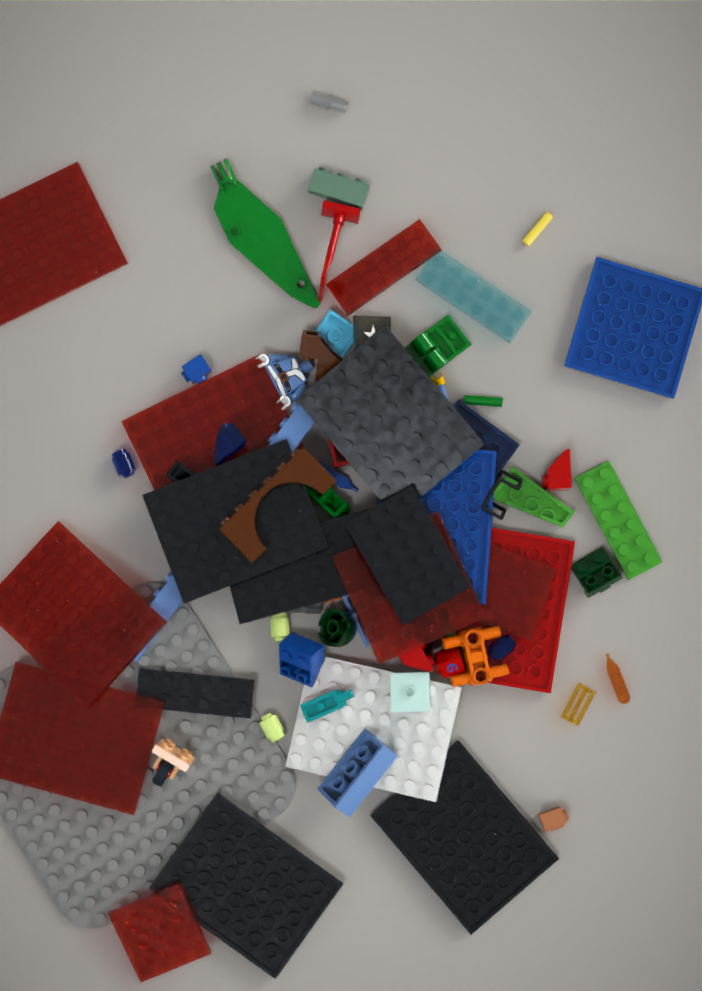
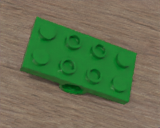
(438, 345)

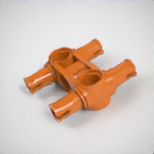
(475, 656)

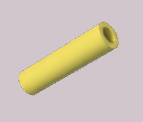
(537, 229)

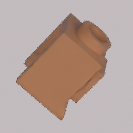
(553, 819)

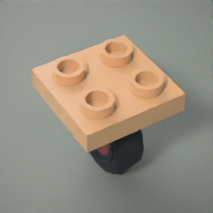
(172, 756)

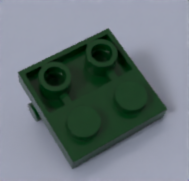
(596, 572)

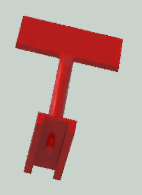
(339, 214)

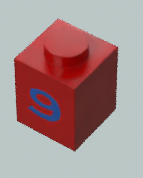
(449, 662)

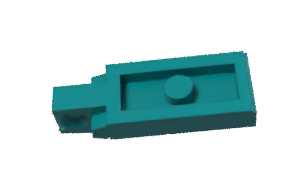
(325, 704)

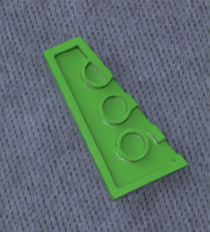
(532, 500)

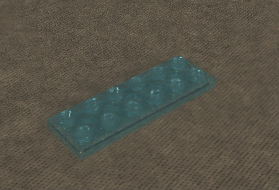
(473, 296)

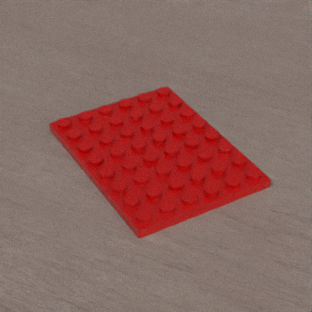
(533, 662)

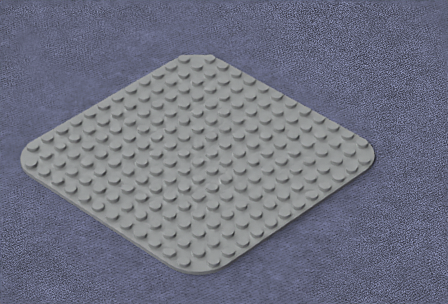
(107, 858)

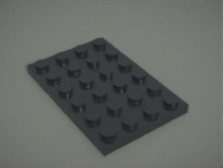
(407, 555)

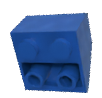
(300, 659)

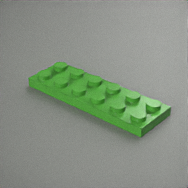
(618, 520)

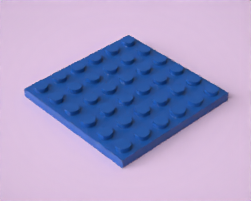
(634, 328)

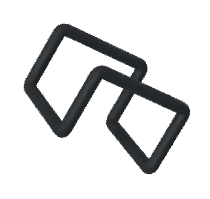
(497, 480)

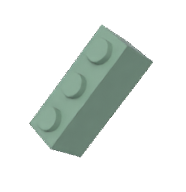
(338, 188)

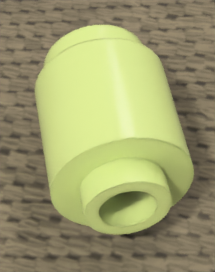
(279, 627)
(272, 727)

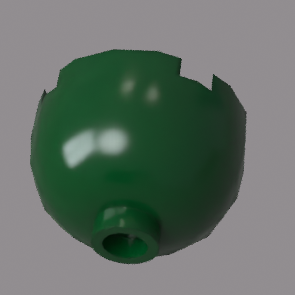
(337, 628)

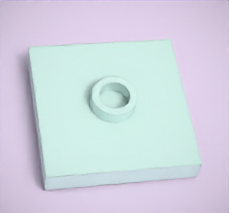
(410, 692)

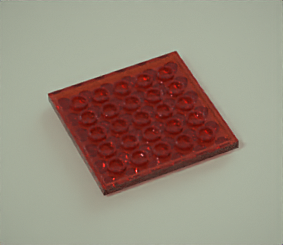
(380, 622)

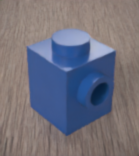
(196, 370)

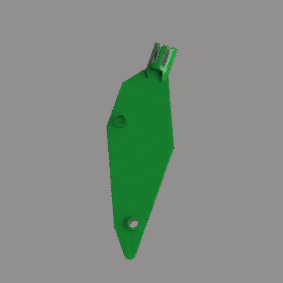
(260, 236)

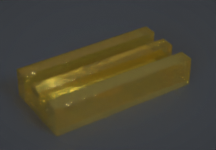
(571, 700)

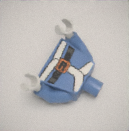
(286, 376)

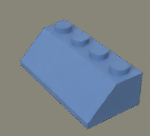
(357, 772)

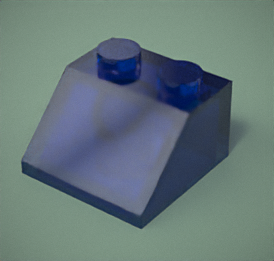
(228, 442)

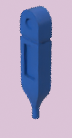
(342, 481)

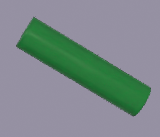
(482, 401)

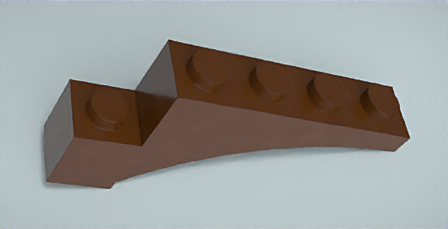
(315, 347)

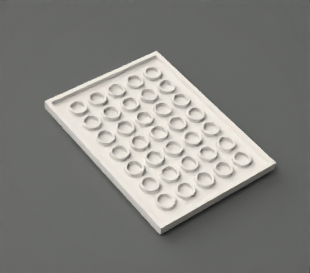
(416, 737)

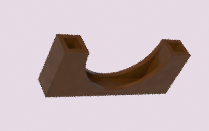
(300, 469)

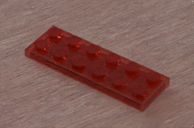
(383, 267)

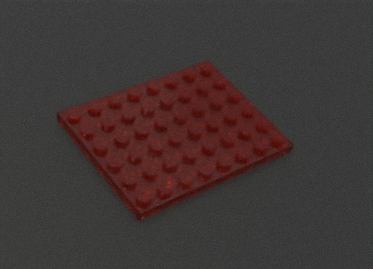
(52, 242)
(189, 422)
(75, 614)
(75, 750)

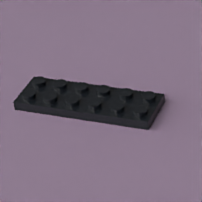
(198, 692)

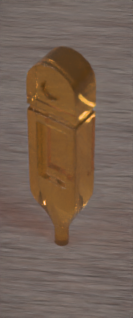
(617, 681)

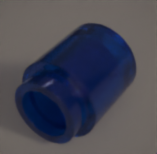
(123, 463)
(501, 647)

